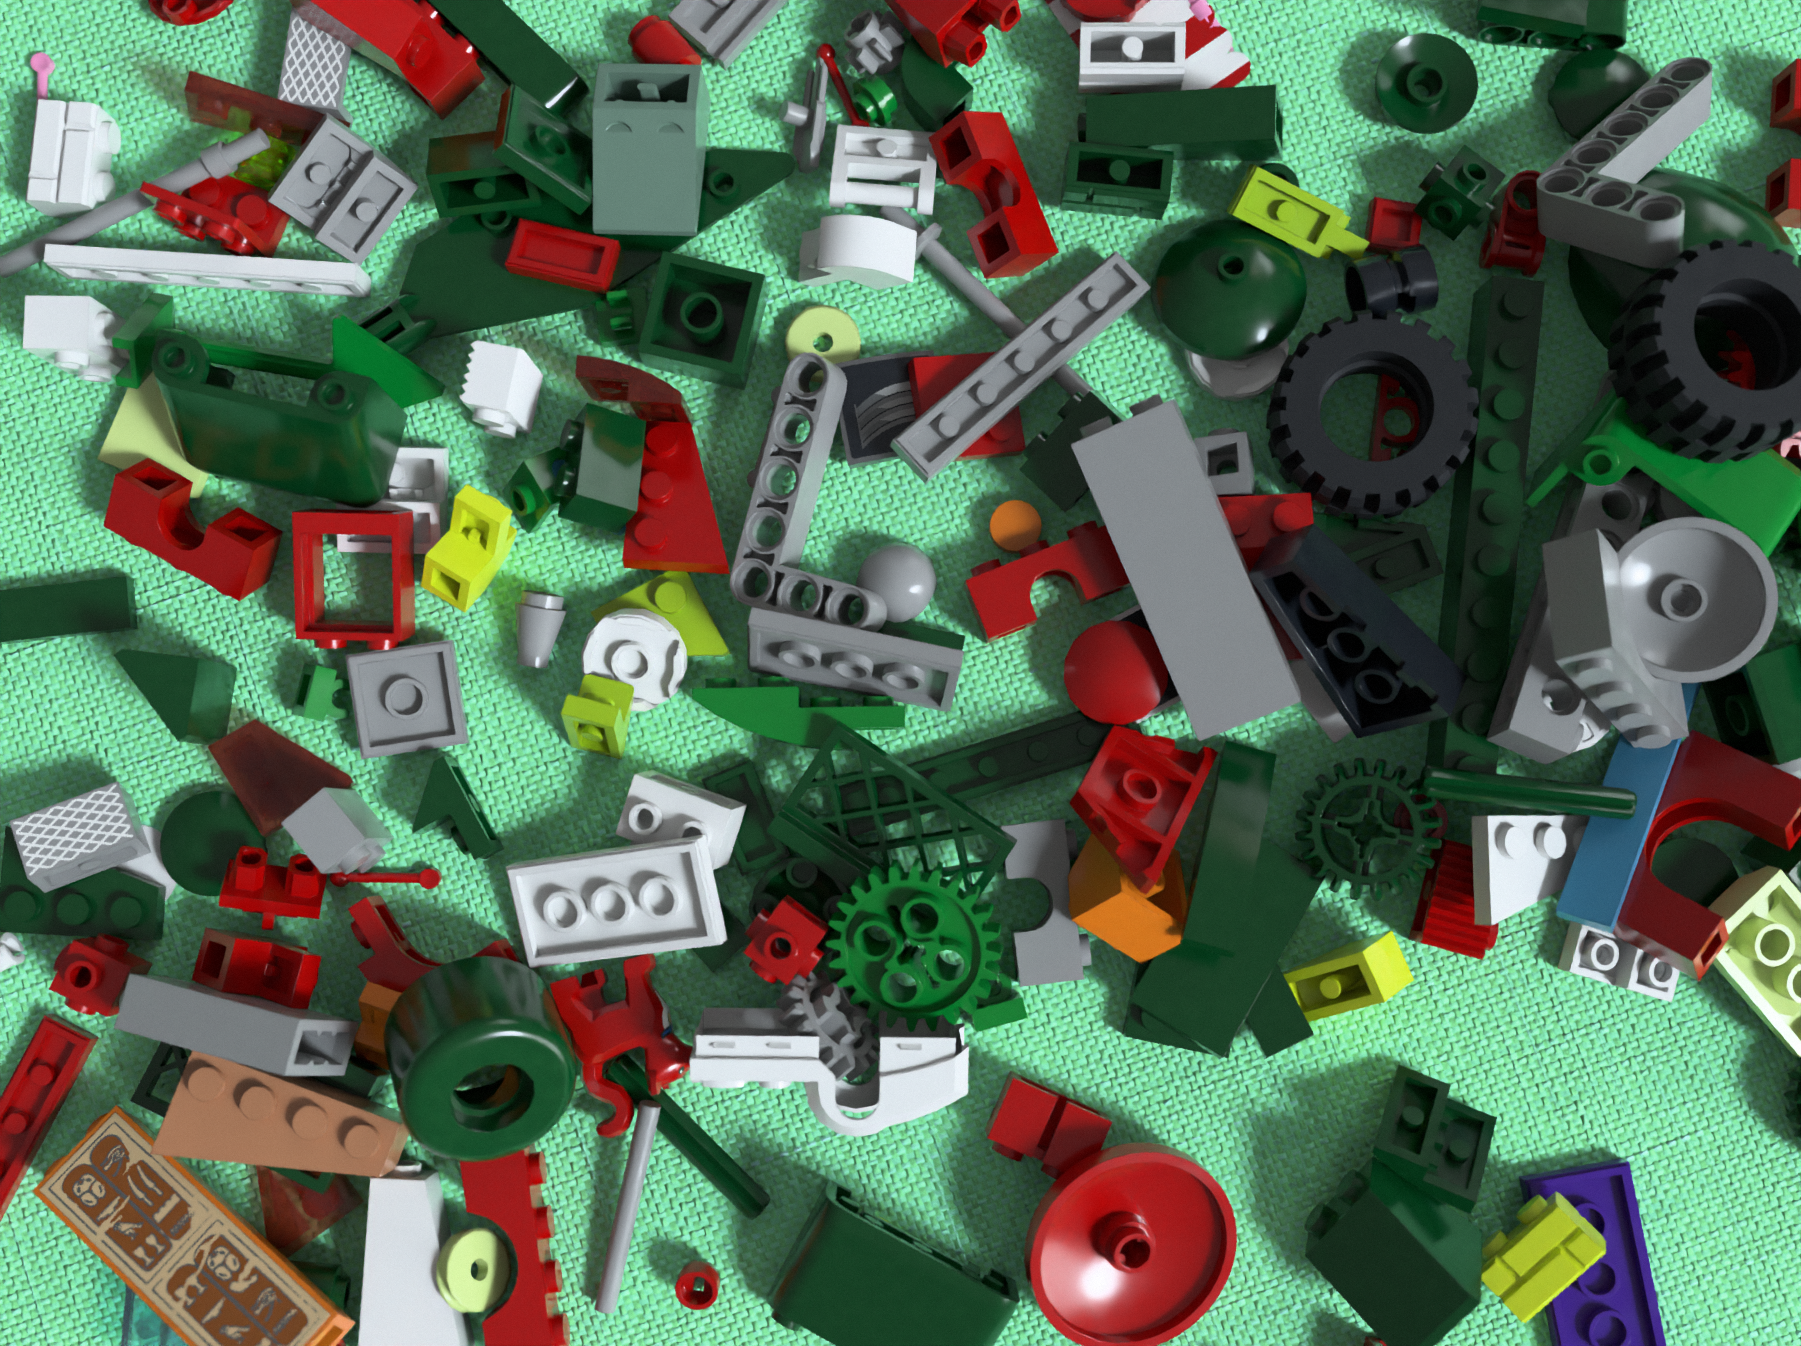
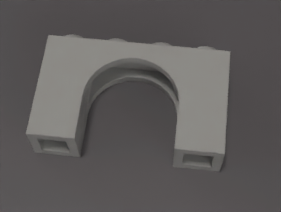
(1597, 645)

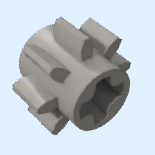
(874, 42)

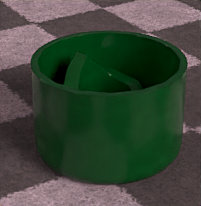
(468, 1019)

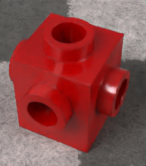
(796, 925)
(95, 973)

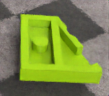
(680, 603)

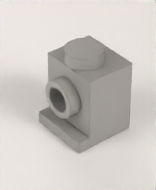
(1223, 449)

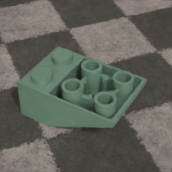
(649, 148)

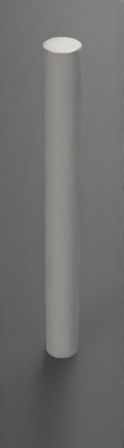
(627, 1206)

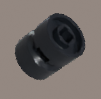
(1400, 283)

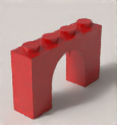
(1704, 784)

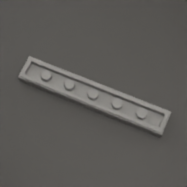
(1019, 367)

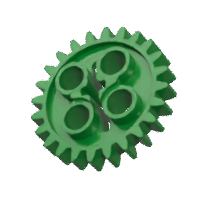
(957, 928)

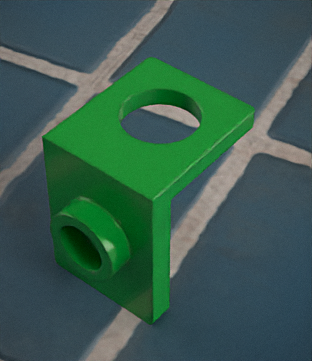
(532, 489)

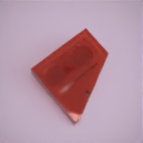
(272, 773)
(299, 1214)

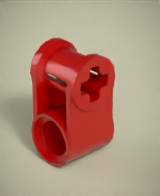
(1513, 232)

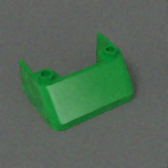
(1751, 495)

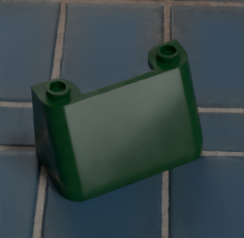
(328, 451)
(880, 1286)

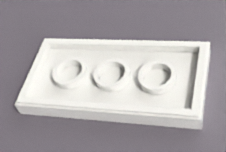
(617, 902)

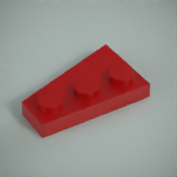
(674, 511)

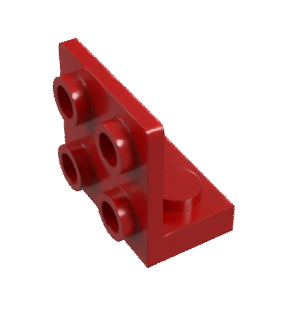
(224, 211)

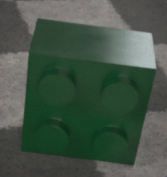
(703, 320)

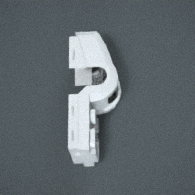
(913, 1074)

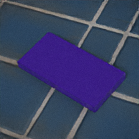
(1616, 1295)

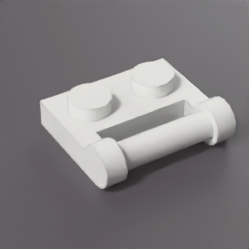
(883, 156)

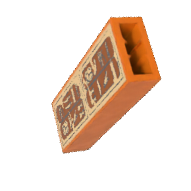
(183, 1244)

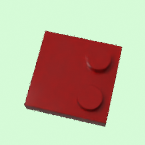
(937, 375)

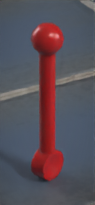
(828, 54)
(428, 878)

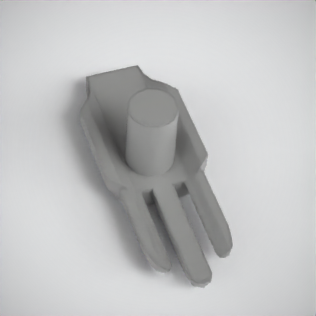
(808, 119)

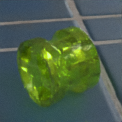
(267, 166)

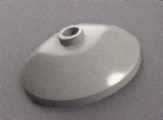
(1728, 594)

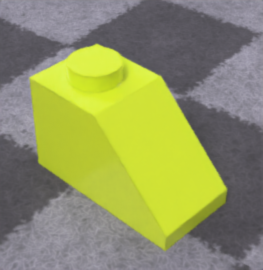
(1350, 977)

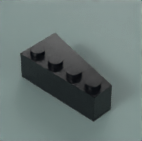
(1354, 636)

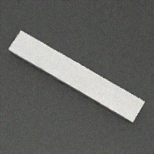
(208, 270)

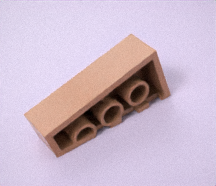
(277, 1121)

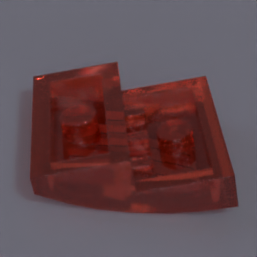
(621, 383)

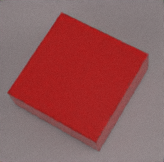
(1391, 225)

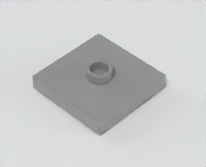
(407, 699)

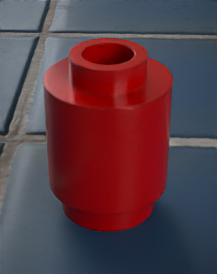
(660, 43)

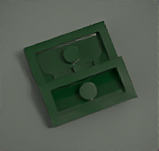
(1434, 1139)

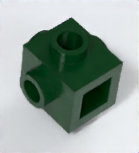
(1459, 193)

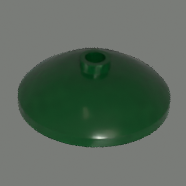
(1225, 312)

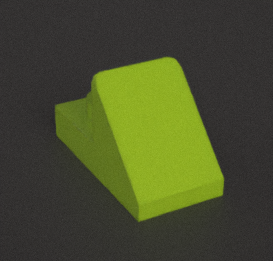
(599, 716)

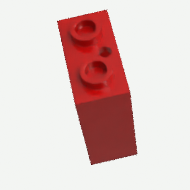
(310, 621)

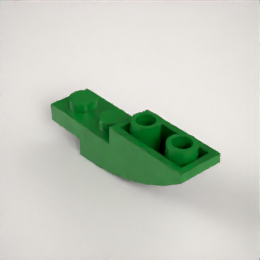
(777, 714)

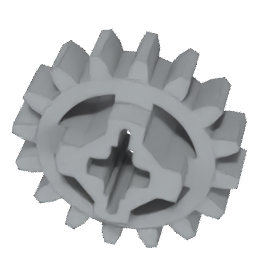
(823, 1010)

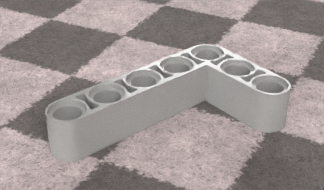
(1592, 188)
(796, 508)

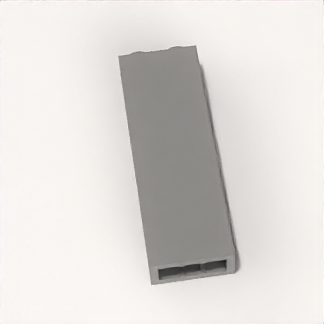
(1185, 567)

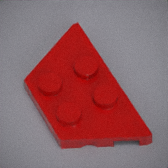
(1140, 799)

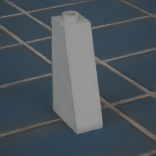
(236, 1027)

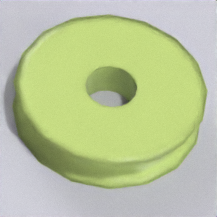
(827, 322)
(454, 1270)

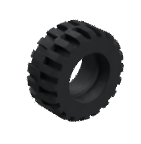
(1375, 348)
(1670, 381)

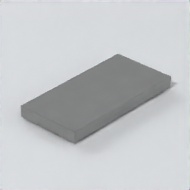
(852, 659)

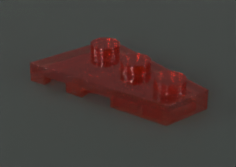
(244, 110)

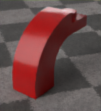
(395, 959)

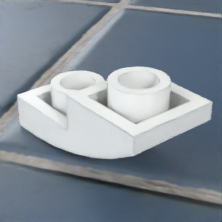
(1616, 962)

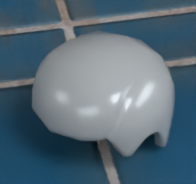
(901, 577)

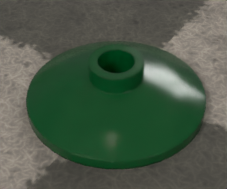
(1439, 67)

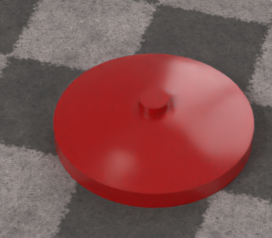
(1130, 1246)

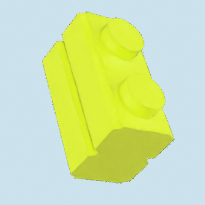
(1539, 1255)

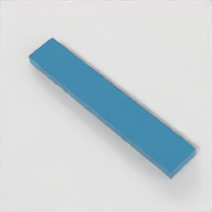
(1612, 845)

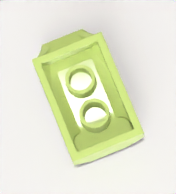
(1765, 949)

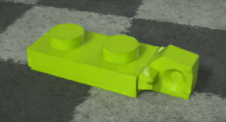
(1293, 215)

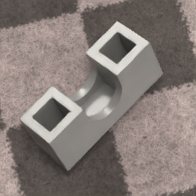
(1053, 947)

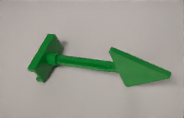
(353, 352)

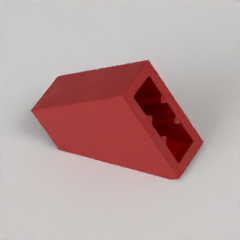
(378, 29)

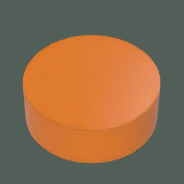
(1014, 526)

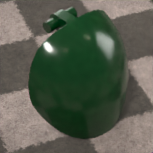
(1710, 213)

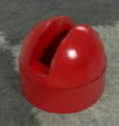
(686, 1281)

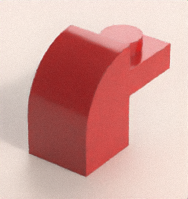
(257, 967)

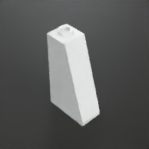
(400, 1264)

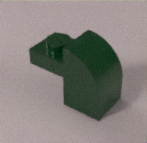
(931, 91)

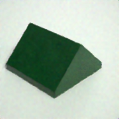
(184, 691)

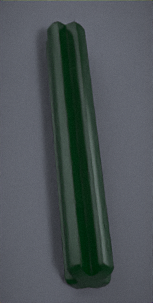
(1527, 792)
(692, 1141)

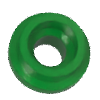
(874, 100)

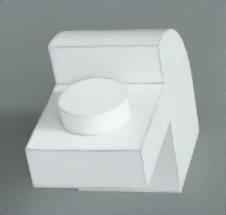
(857, 250)

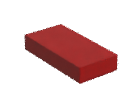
(563, 256)

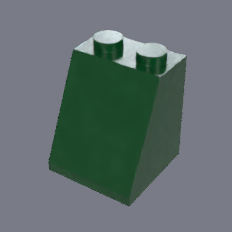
(1761, 705)
(1396, 1256)

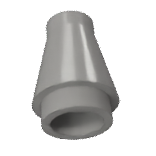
(537, 626)

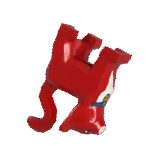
(607, 1030)

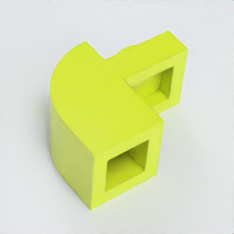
(471, 550)

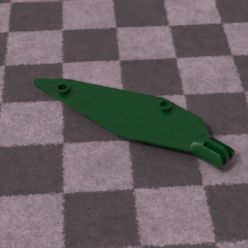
(461, 276)

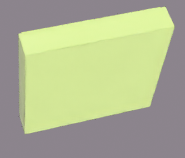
(144, 432)

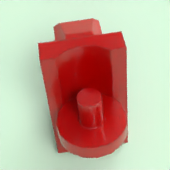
(272, 889)

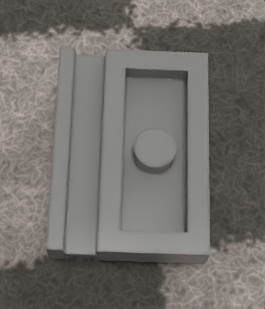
(723, 26)

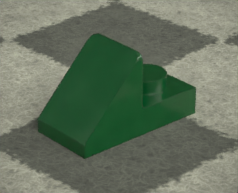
(452, 797)

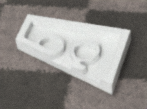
(1521, 861)

